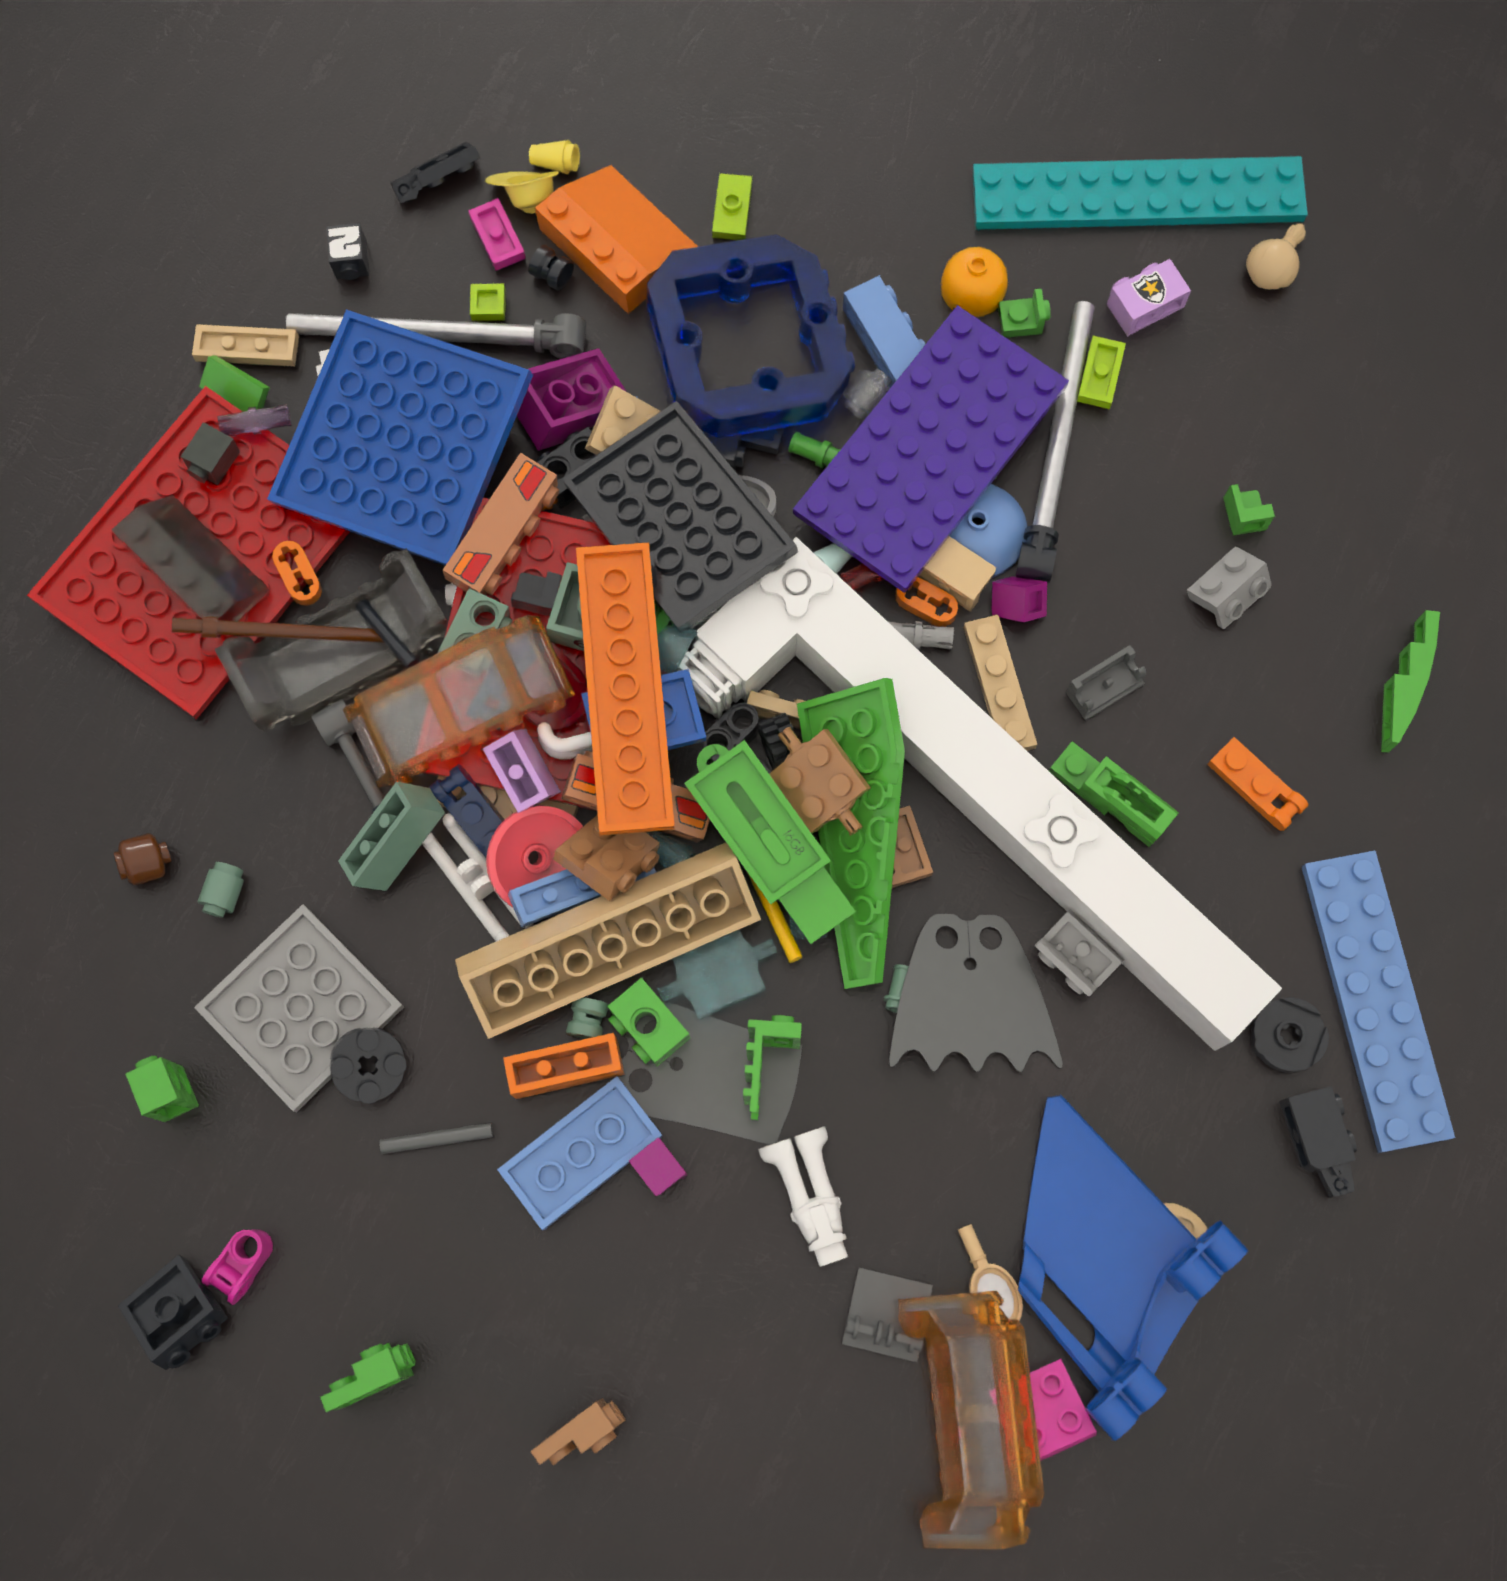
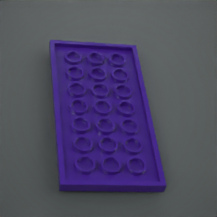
(930, 448)

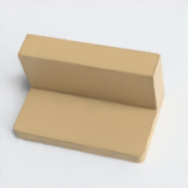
(958, 572)

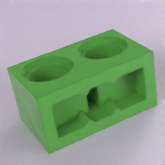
(161, 1089)

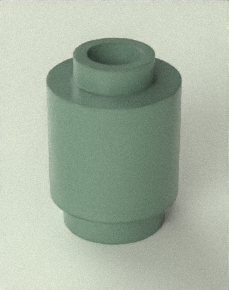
(221, 889)

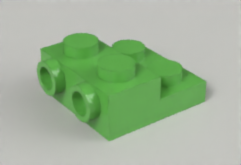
(376, 1371)

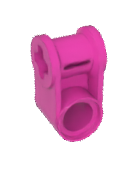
(233, 1269)

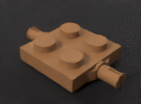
(819, 781)

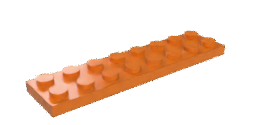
(624, 689)

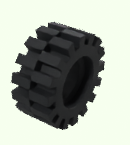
(773, 745)

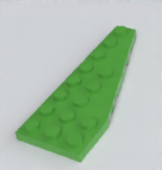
(862, 864)

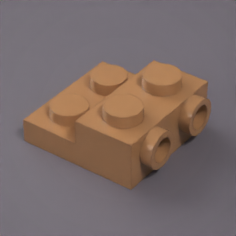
(607, 861)
(588, 1430)

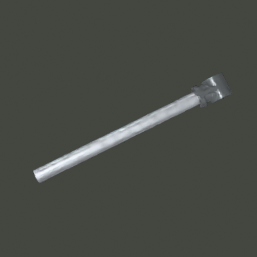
(562, 337)

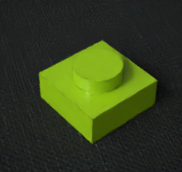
(487, 302)

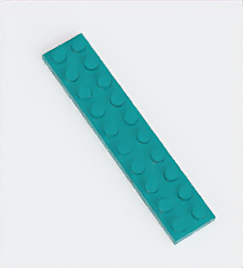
(1139, 192)

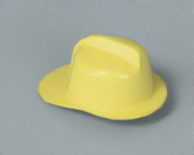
(525, 188)

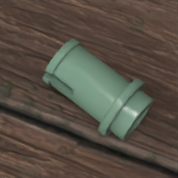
(893, 998)

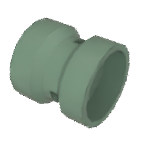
(581, 1025)

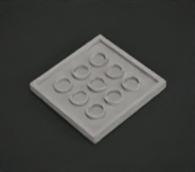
(294, 1004)

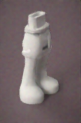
(818, 1216)

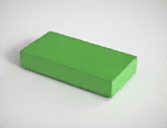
(233, 384)

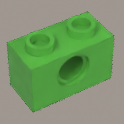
(640, 1002)

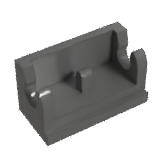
(1106, 683)

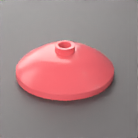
(534, 829)

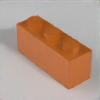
(563, 1066)

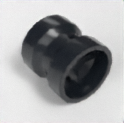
(550, 267)

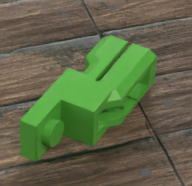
(1114, 791)

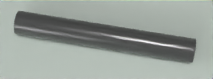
(436, 1138)

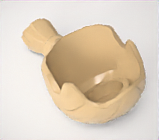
(1275, 261)

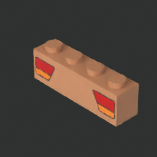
(502, 526)
(689, 817)

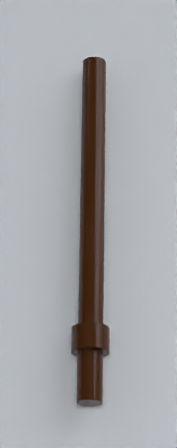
(211, 627)

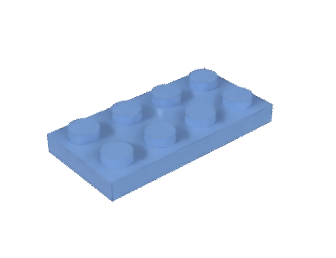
(579, 1153)

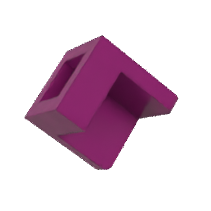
(1019, 598)
(657, 1167)

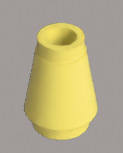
(556, 156)

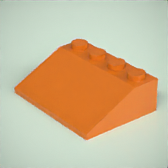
(611, 233)

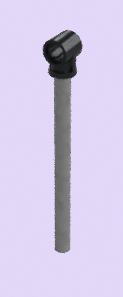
(1038, 554)

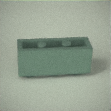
(391, 836)

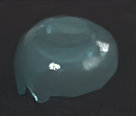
(673, 646)

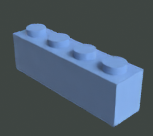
(882, 326)

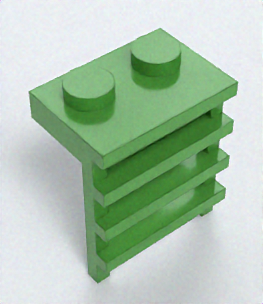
(777, 1033)

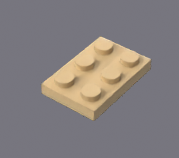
(617, 418)

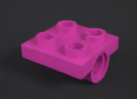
(1058, 1410)

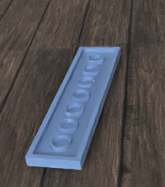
(1377, 1002)

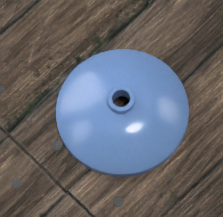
(1000, 535)

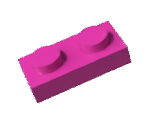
(497, 234)

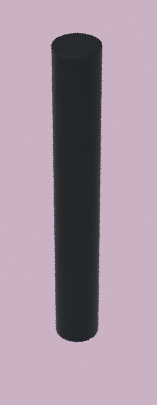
(386, 634)

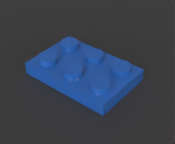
(681, 710)

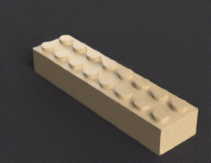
(607, 940)

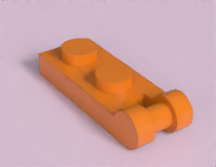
(1257, 784)

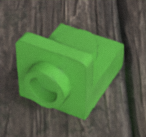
(1024, 315)

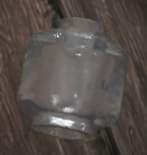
(865, 392)

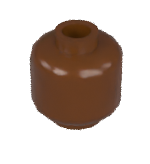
(141, 859)

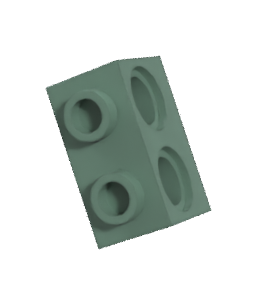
(464, 621)

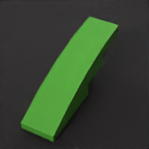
(1406, 689)

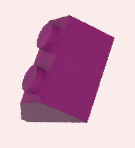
(566, 397)

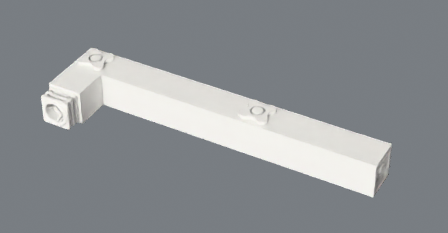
(990, 778)

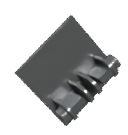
(875, 1314)

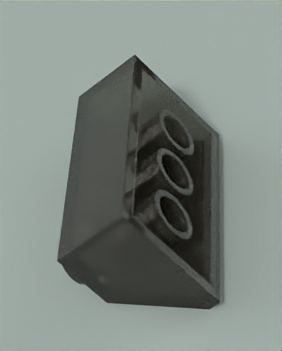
(190, 560)

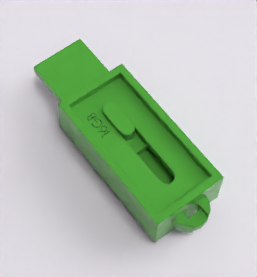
(768, 837)

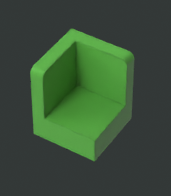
(1246, 511)

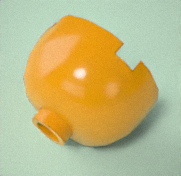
(974, 281)

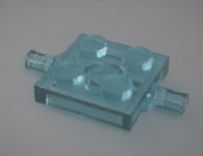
(718, 973)

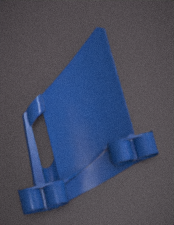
(1115, 1260)

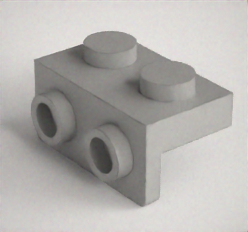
(1231, 586)
(1078, 954)

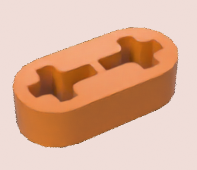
(290, 576)
(923, 608)

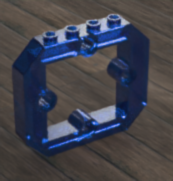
(731, 272)

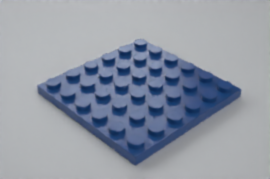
(400, 437)

